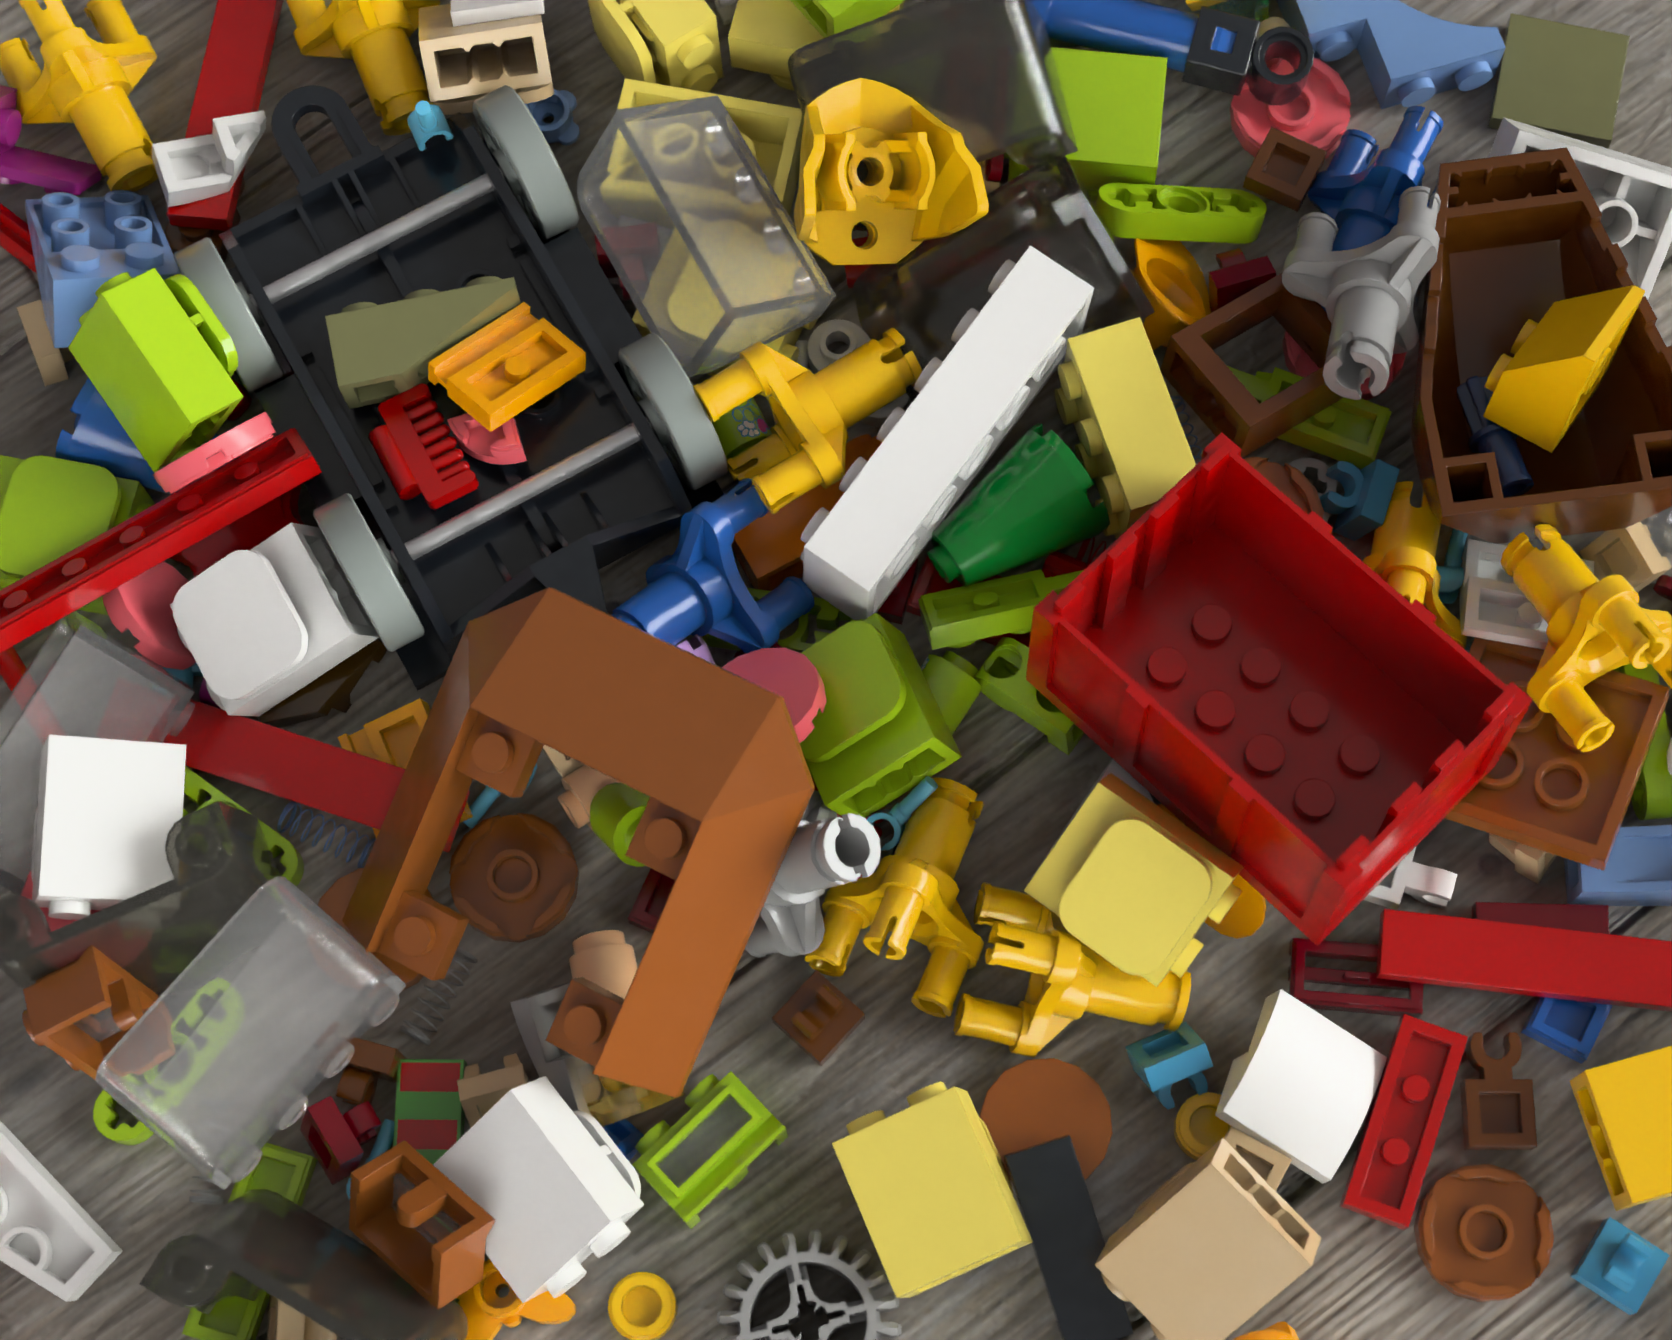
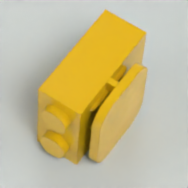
(1630, 1124)

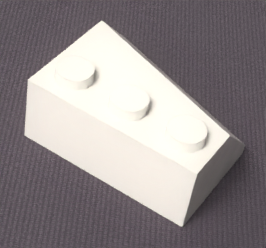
(1627, 189)

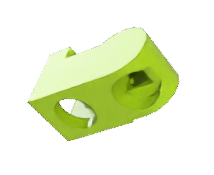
(1006, 685)

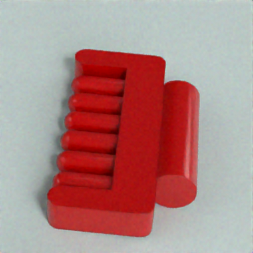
(404, 452)

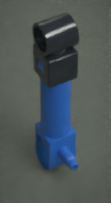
(1209, 48)

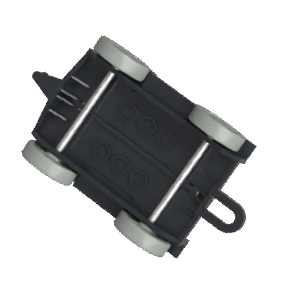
(606, 452)

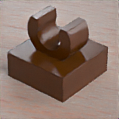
(1284, 169)
(818, 1018)
(364, 1068)

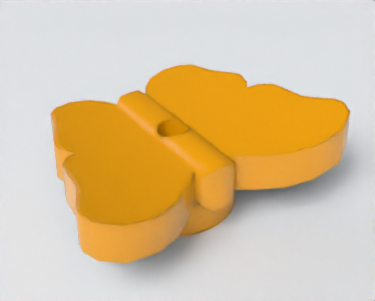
(488, 1311)

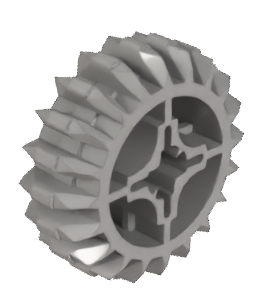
(795, 1266)

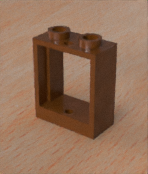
(1219, 395)

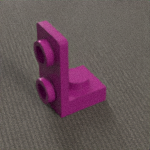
(37, 167)

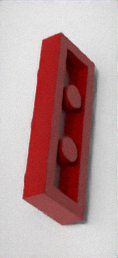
(1404, 1122)

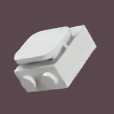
(270, 620)
(103, 821)
(548, 1184)

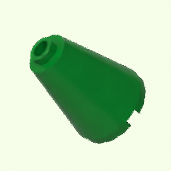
(1018, 512)

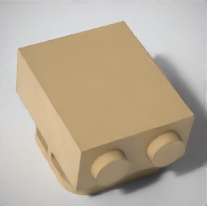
(482, 57)
(1207, 1249)

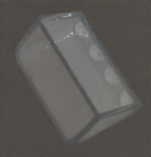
(698, 232)
(78, 687)
(249, 1032)

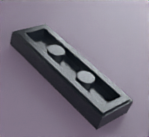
(1066, 1240)

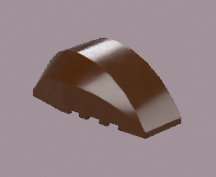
(1510, 247)

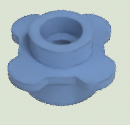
(560, 107)

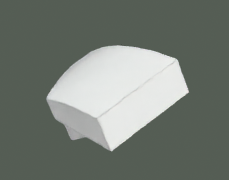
(207, 163)

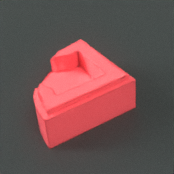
(498, 447)

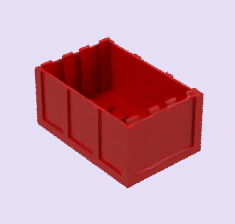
(1271, 689)

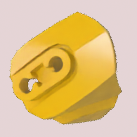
(917, 180)

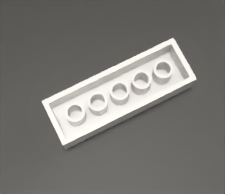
(945, 434)

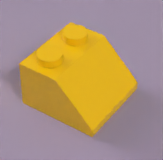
(1559, 364)

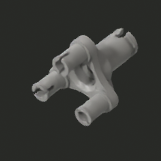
(1366, 290)
(821, 856)

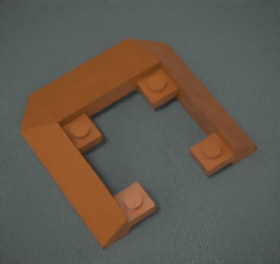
(683, 731)

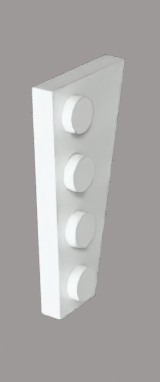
(45, 1228)

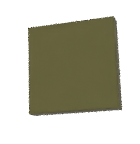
(1560, 78)

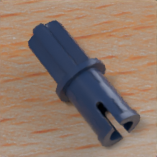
(1493, 438)

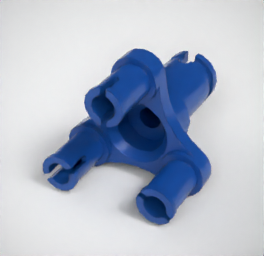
(1366, 199)
(702, 588)

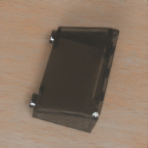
(966, 62)
(950, 274)
(216, 867)
(303, 1261)

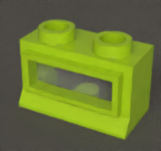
(707, 1145)

